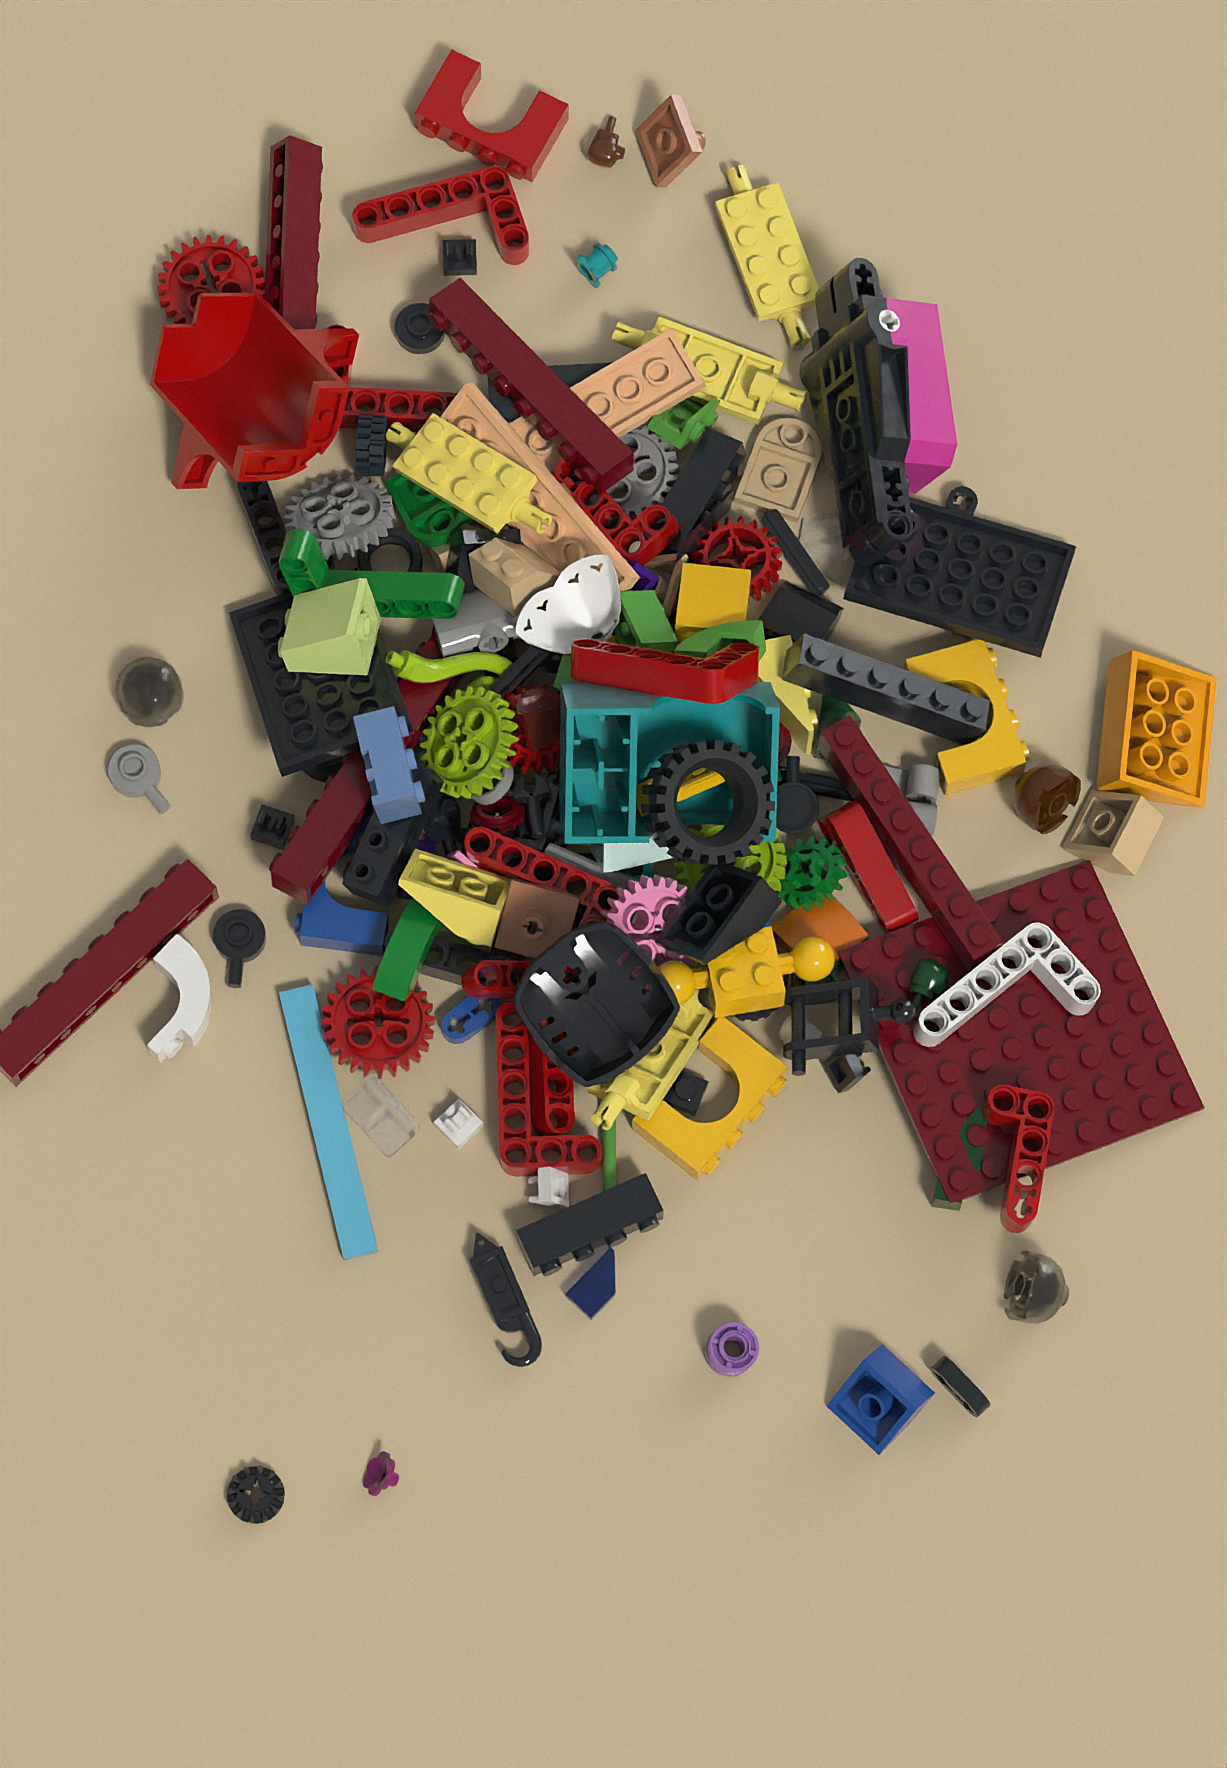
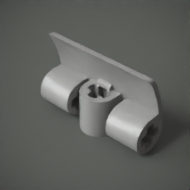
(479, 624)
(921, 791)

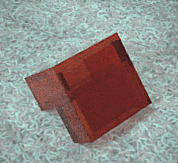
(538, 716)

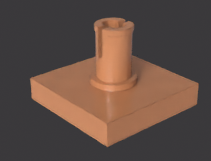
(669, 140)
(535, 918)

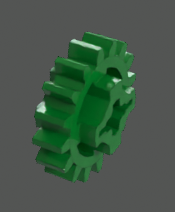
(825, 866)

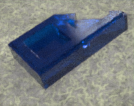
(595, 1287)

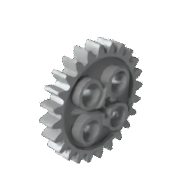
(643, 493)
(342, 514)

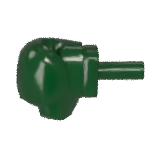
(928, 980)

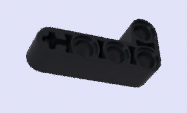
(268, 534)
(456, 953)

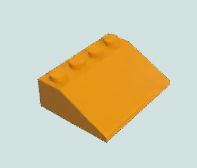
(1156, 730)

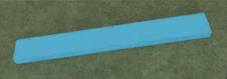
(328, 1122)

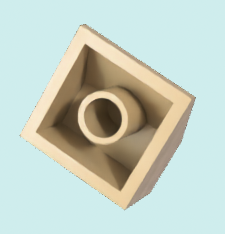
(510, 573)
(1114, 831)

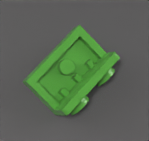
(684, 422)

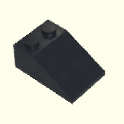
(719, 913)

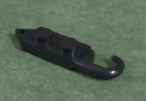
(505, 1298)

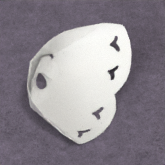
(573, 608)

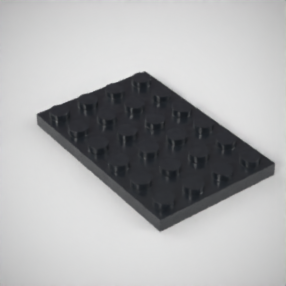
(969, 578)
(306, 712)

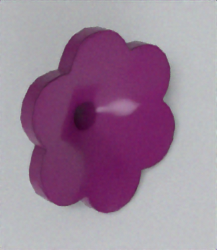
(380, 1474)

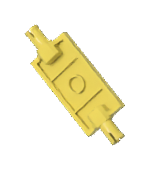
(768, 253)
(731, 373)
(467, 474)
(648, 1081)

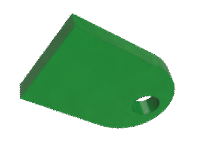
(424, 512)

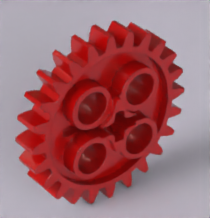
(181, 295)
(379, 1052)

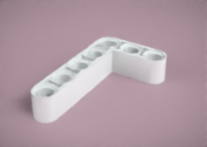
(1001, 978)

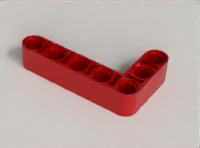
(448, 209)
(386, 400)
(666, 673)
(532, 860)
(541, 1067)
(519, 1105)

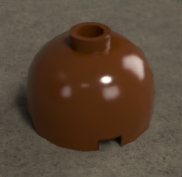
(1044, 795)

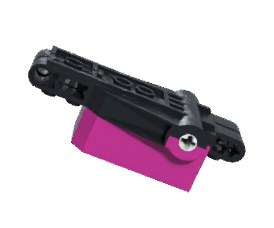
(878, 406)

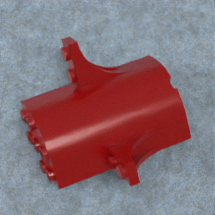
(250, 389)

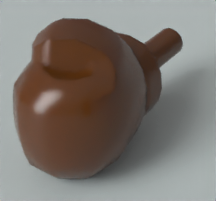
(604, 147)

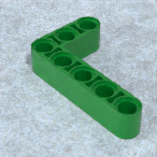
(395, 593)

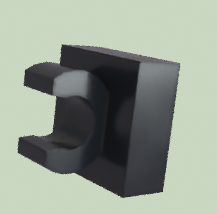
(459, 257)
(272, 827)
(845, 1071)

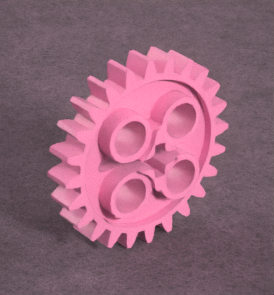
(649, 901)

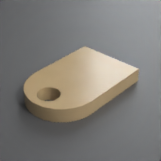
(780, 471)

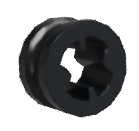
(969, 496)

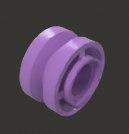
(746, 1341)

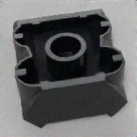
(466, 540)
(799, 612)

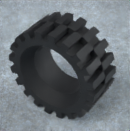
(748, 802)

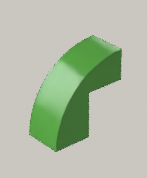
(718, 637)

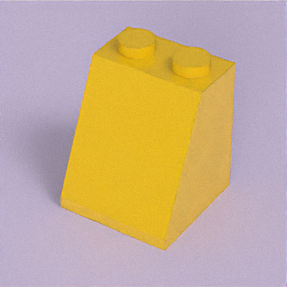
(710, 598)

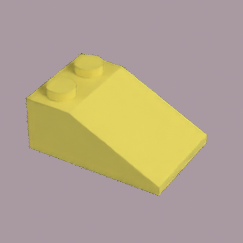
(457, 895)

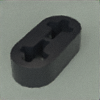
(960, 1386)

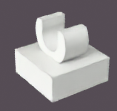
(458, 1124)
(552, 1188)

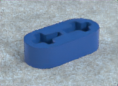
(474, 1024)

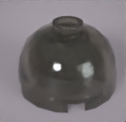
(148, 691)
(1035, 1288)

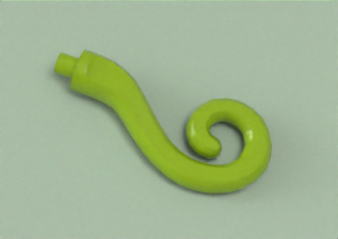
(423, 670)

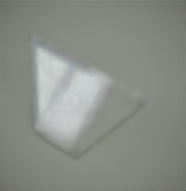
(823, 542)

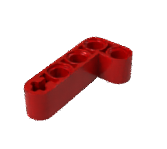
(627, 530)
(869, 865)
(1020, 1159)

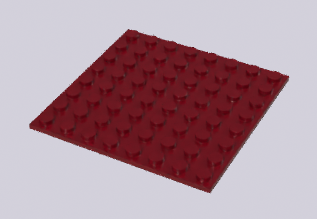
(1102, 1069)

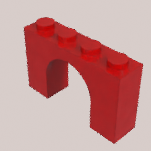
(517, 150)

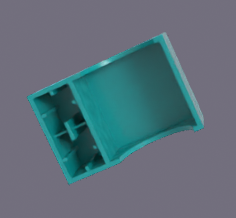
(617, 736)

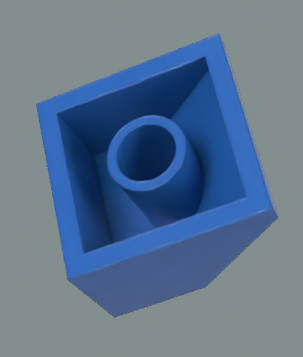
(880, 1399)

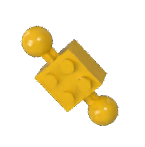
(750, 973)

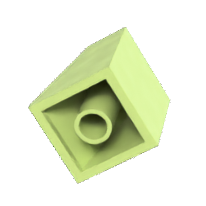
(331, 630)

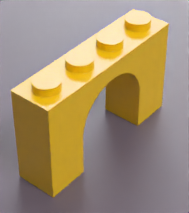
(999, 751)
(696, 1144)

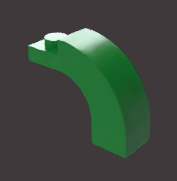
(406, 951)

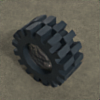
(371, 445)

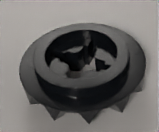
(266, 1507)

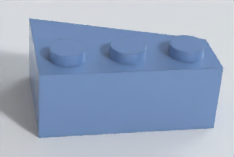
(389, 764)

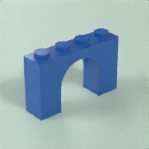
(338, 927)

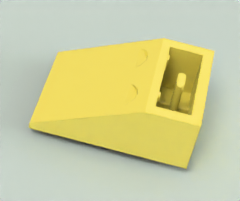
(790, 697)

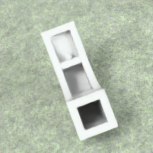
(188, 973)

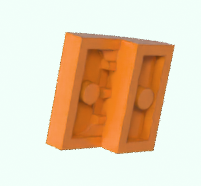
(829, 923)

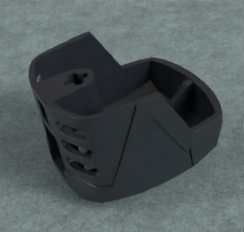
(601, 1011)

